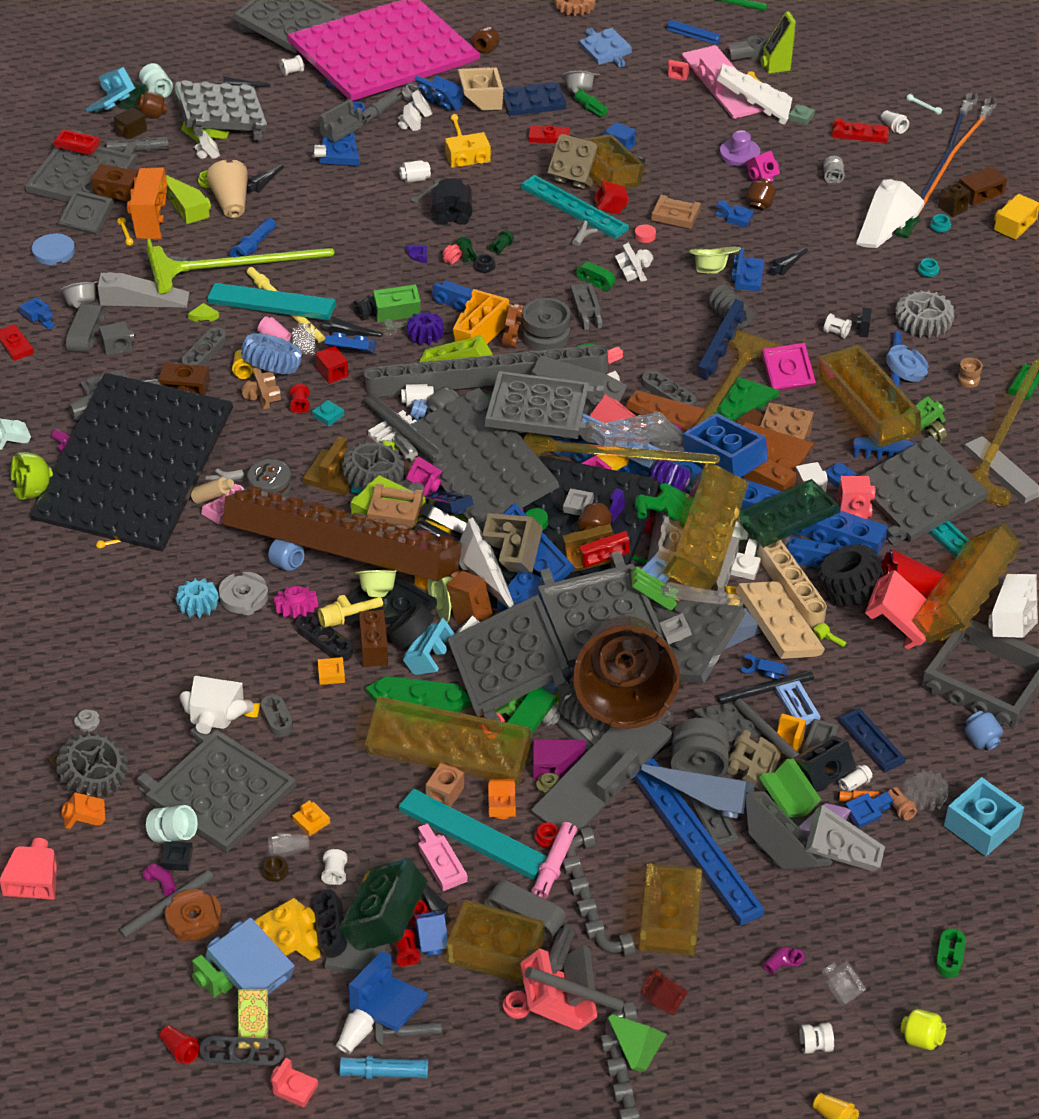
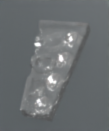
(638, 430)

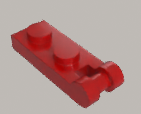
(860, 131)

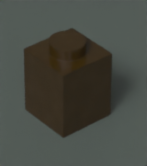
(130, 123)

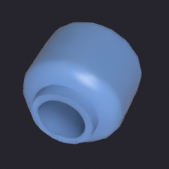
(286, 555)
(983, 730)

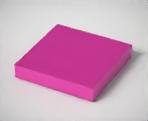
(788, 367)

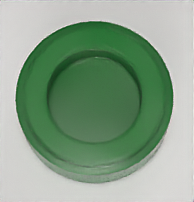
(539, 515)

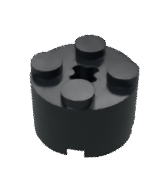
(451, 202)

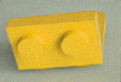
(292, 929)

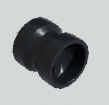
(364, 307)

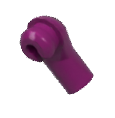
(62, 438)
(164, 876)
(784, 957)

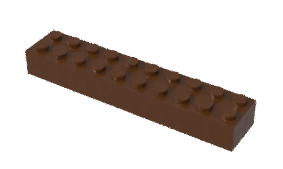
(342, 533)

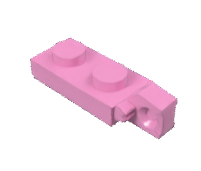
(440, 859)

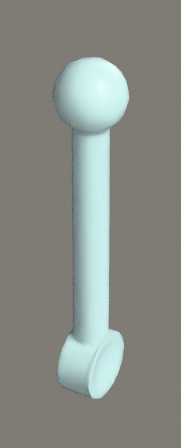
(910, 97)

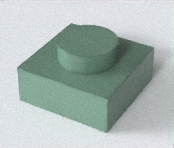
(801, 114)

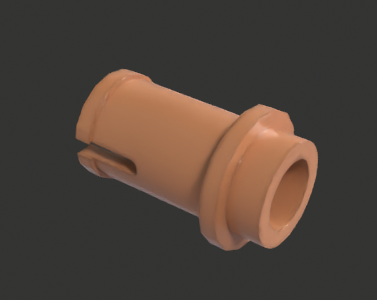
(905, 808)

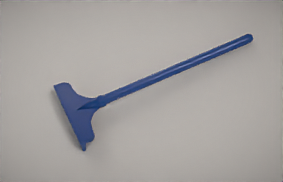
(867, 443)

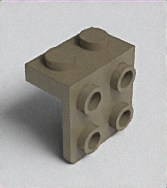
(573, 161)

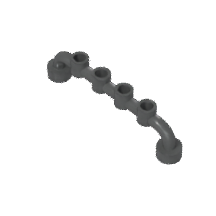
(587, 905)
(617, 1065)

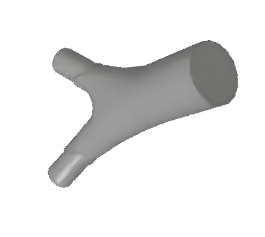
(582, 233)
(234, 475)

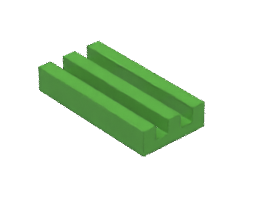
(651, 587)

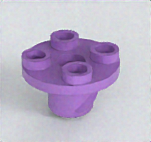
(739, 149)

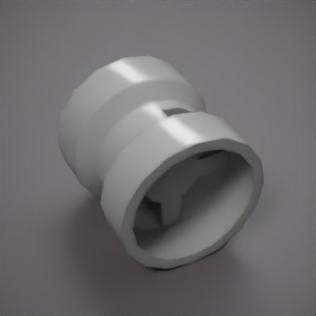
(835, 165)

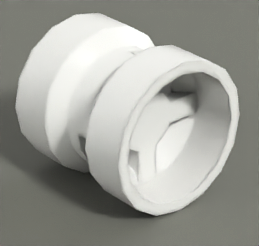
(817, 1038)

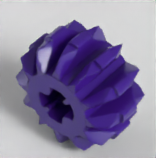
(425, 328)
(671, 474)

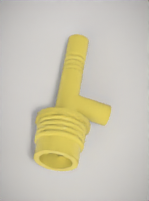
(334, 613)

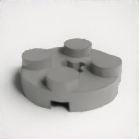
(247, 603)

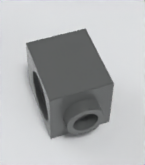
(116, 338)

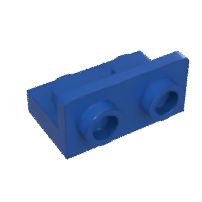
(748, 272)
(452, 294)
(809, 552)

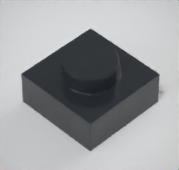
(863, 322)
(177, 856)

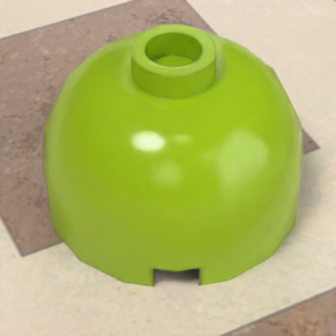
(31, 475)

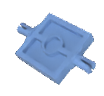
(605, 46)

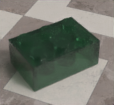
(383, 905)

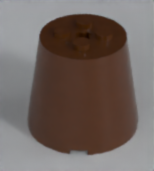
(631, 690)

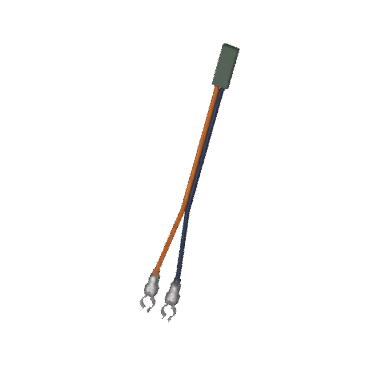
(967, 106)

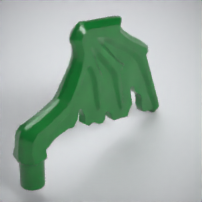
(670, 499)

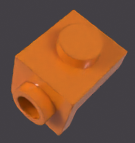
(501, 798)
(83, 809)

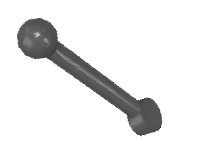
(415, 200)

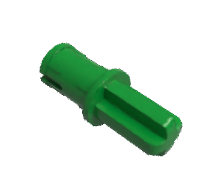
(591, 103)

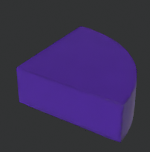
(417, 252)
(618, 503)

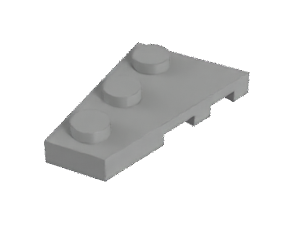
(842, 841)

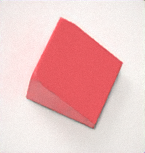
(678, 70)

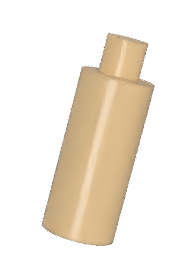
(211, 490)

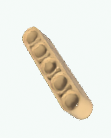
(784, 568)

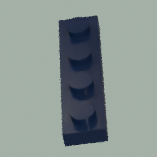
(719, 344)
(449, 501)

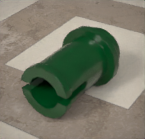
(504, 239)
(465, 246)

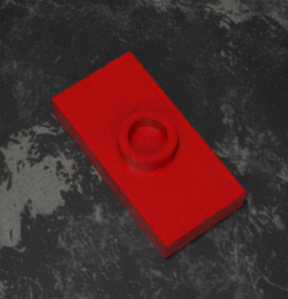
(547, 134)
(77, 142)
(15, 343)
(602, 548)

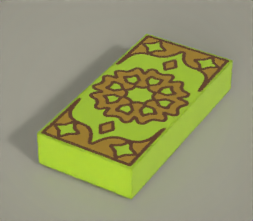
(252, 1014)

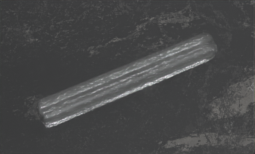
(698, 594)

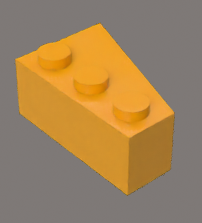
(483, 316)

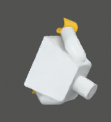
(216, 703)

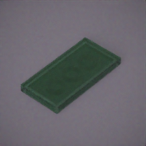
(787, 513)

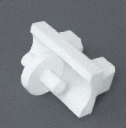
(634, 263)

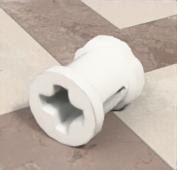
(291, 65)
(843, 329)
(334, 867)

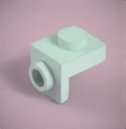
(13, 431)

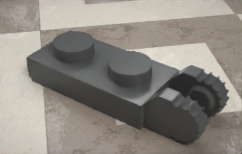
(586, 304)

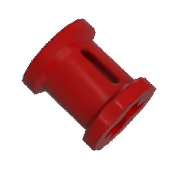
(299, 395)
(407, 949)

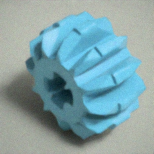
(197, 598)

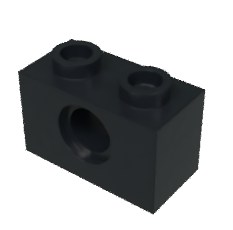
(826, 762)

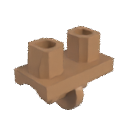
(264, 387)

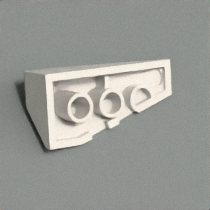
(888, 211)
(481, 561)

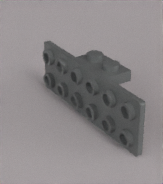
(600, 775)

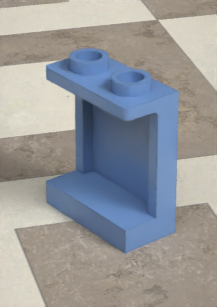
(250, 958)

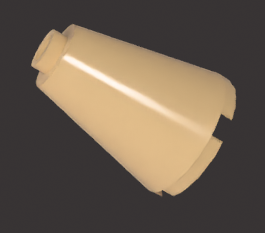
(229, 186)

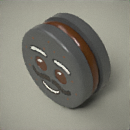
(270, 476)

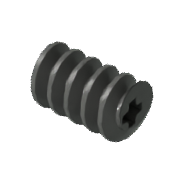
(721, 301)

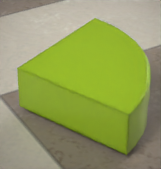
(203, 312)

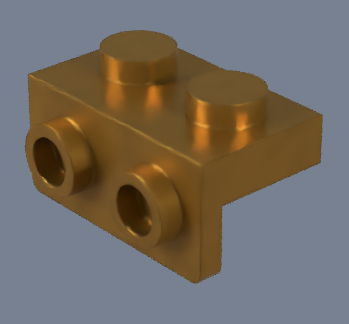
(576, 539)

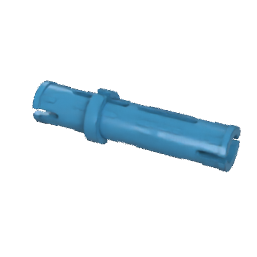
(376, 1067)

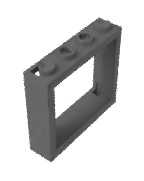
(974, 699)

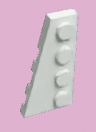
(772, 100)

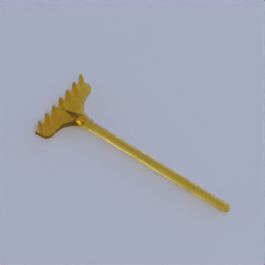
(749, 348)
(544, 444)
(995, 493)

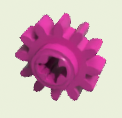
(296, 601)

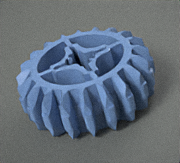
(271, 353)

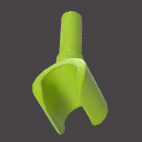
(822, 631)

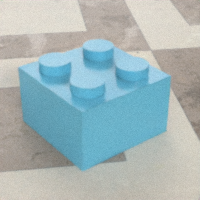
(983, 816)

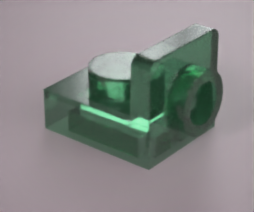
(131, 101)

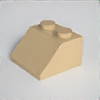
(482, 87)

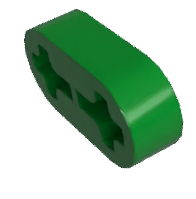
(596, 275)
(956, 953)

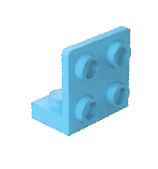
(117, 86)

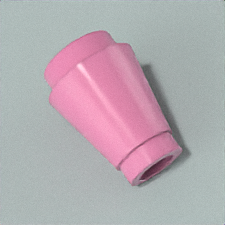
(273, 328)

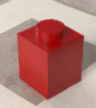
(611, 197)
(331, 364)

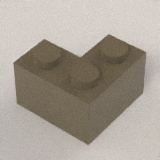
(517, 537)

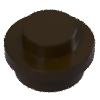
(275, 869)

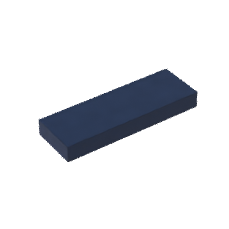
(871, 740)

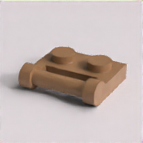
(676, 212)
(395, 511)

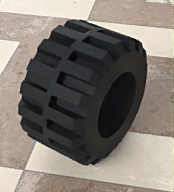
(850, 574)

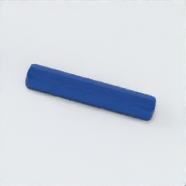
(693, 32)

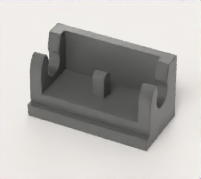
(340, 121)

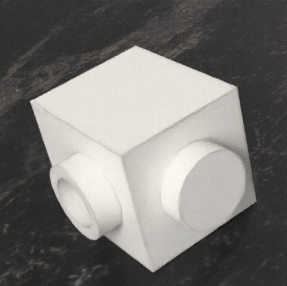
(811, 471)

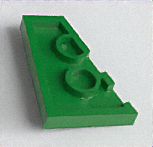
(744, 397)

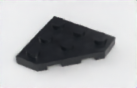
(394, 602)

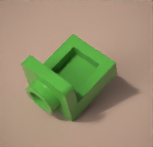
(207, 976)

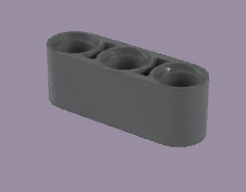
(84, 328)
(520, 901)

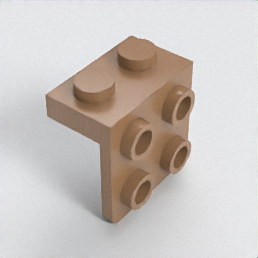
(788, 420)

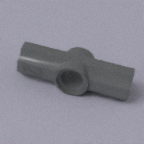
(750, 49)

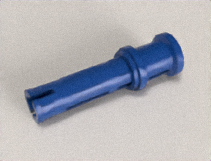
(249, 244)

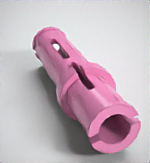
(550, 870)

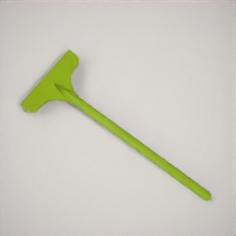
(165, 269)

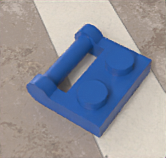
(358, 343)

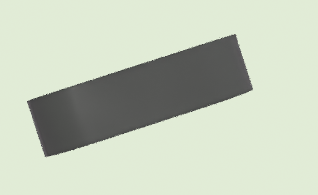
(271, 717)

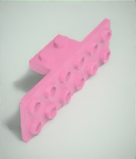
(706, 65)

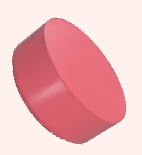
(645, 233)

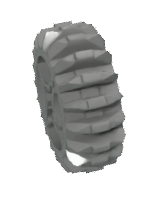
(924, 313)

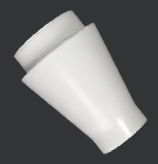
(896, 122)
(355, 1030)

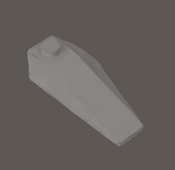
(127, 290)

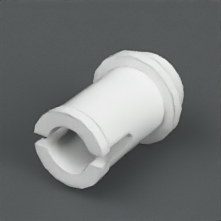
(860, 775)

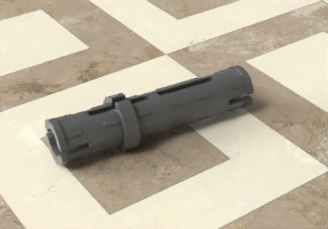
(375, 109)
(143, 144)

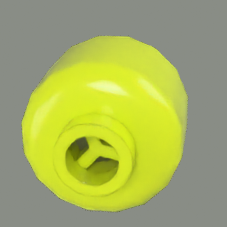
(923, 1029)

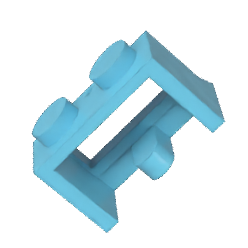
(418, 657)

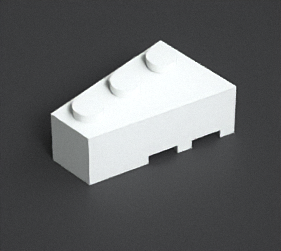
(1015, 606)

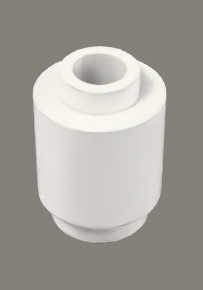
(414, 171)
(415, 391)

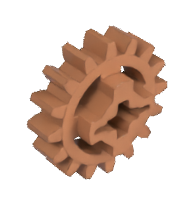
(575, 6)

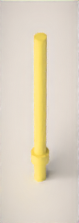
(263, 282)

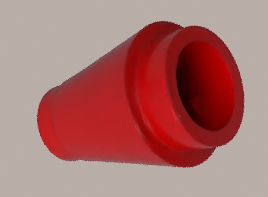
(181, 1045)

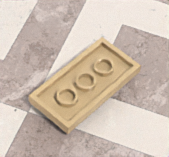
(780, 620)

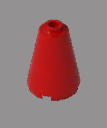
(914, 572)

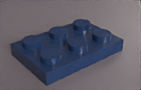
(533, 98)

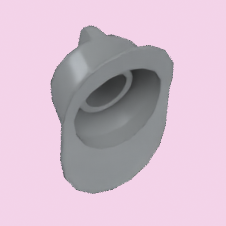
(579, 80)
(79, 293)

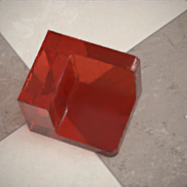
(664, 992)

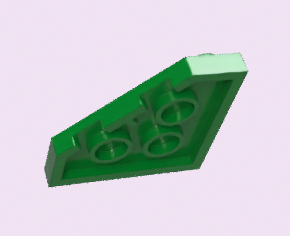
(420, 692)

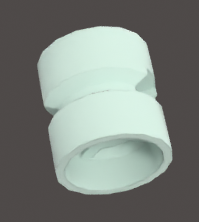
(156, 79)
(171, 823)

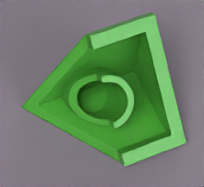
(637, 1041)

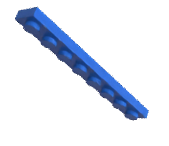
(700, 847)

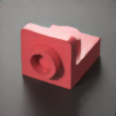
(292, 1084)

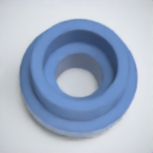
(418, 409)

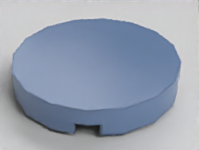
(53, 249)
(907, 363)

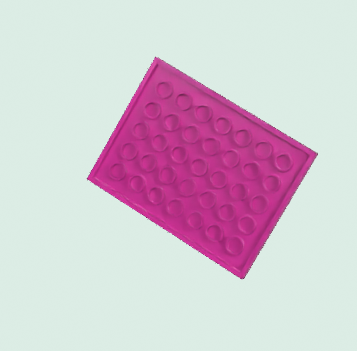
(383, 48)

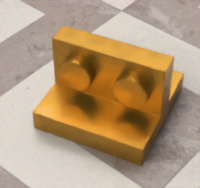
(327, 469)

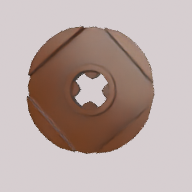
(512, 325)
(193, 928)

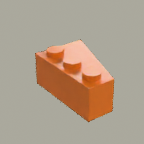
(146, 202)

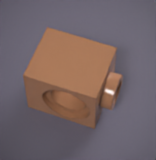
(445, 784)

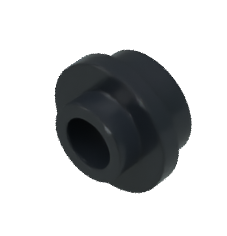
(485, 263)

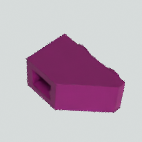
(556, 756)

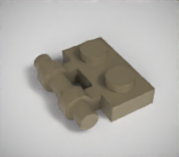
(763, 758)

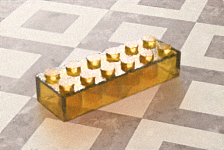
(869, 395)
(706, 527)
(967, 583)
(456, 739)

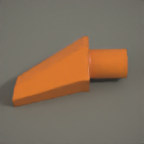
(846, 796)

